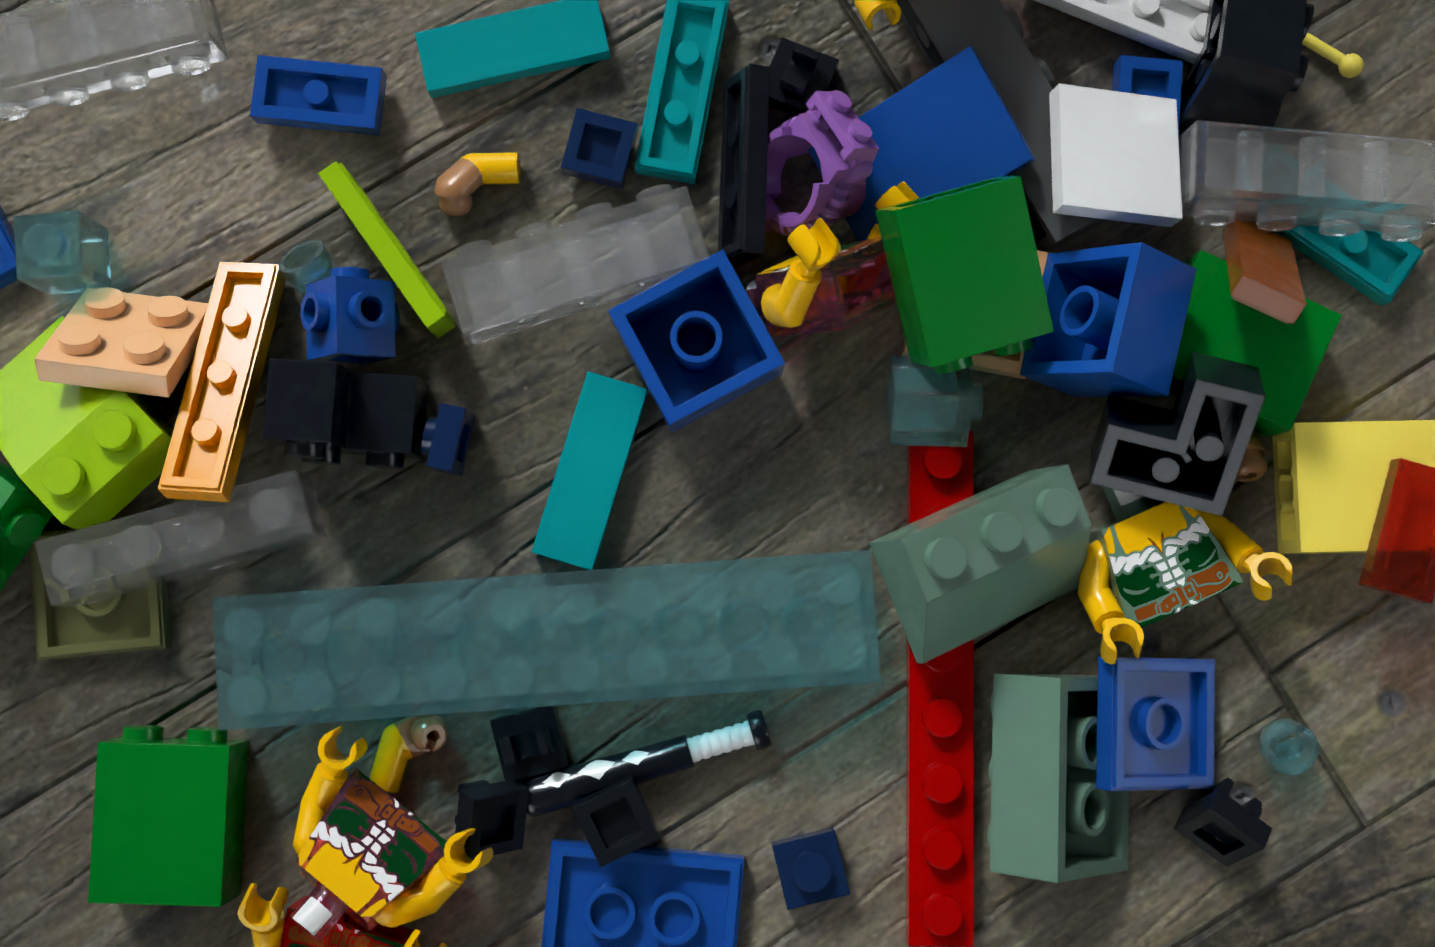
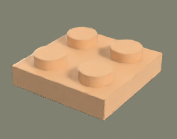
(123, 342)

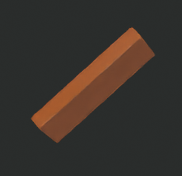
(1263, 271)

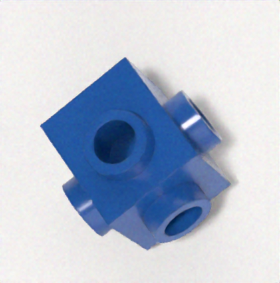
(350, 317)

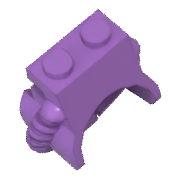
(844, 154)

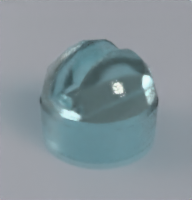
(306, 264)
(1293, 754)

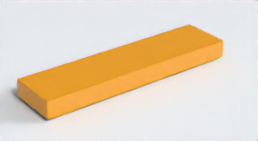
(223, 383)

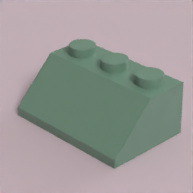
(985, 559)
(1043, 779)

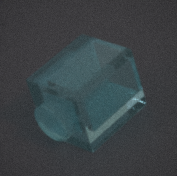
(61, 252)
(930, 406)

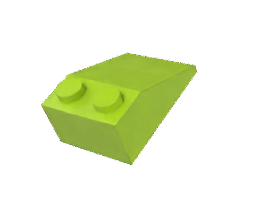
(76, 444)

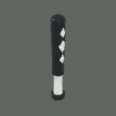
(570, 784)

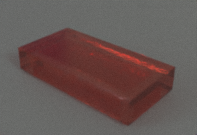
(1403, 535)

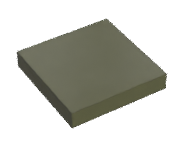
(105, 627)

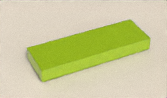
(388, 249)

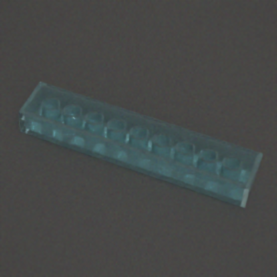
(545, 639)

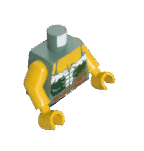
(1162, 562)

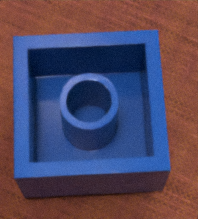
(1113, 321)
(697, 341)

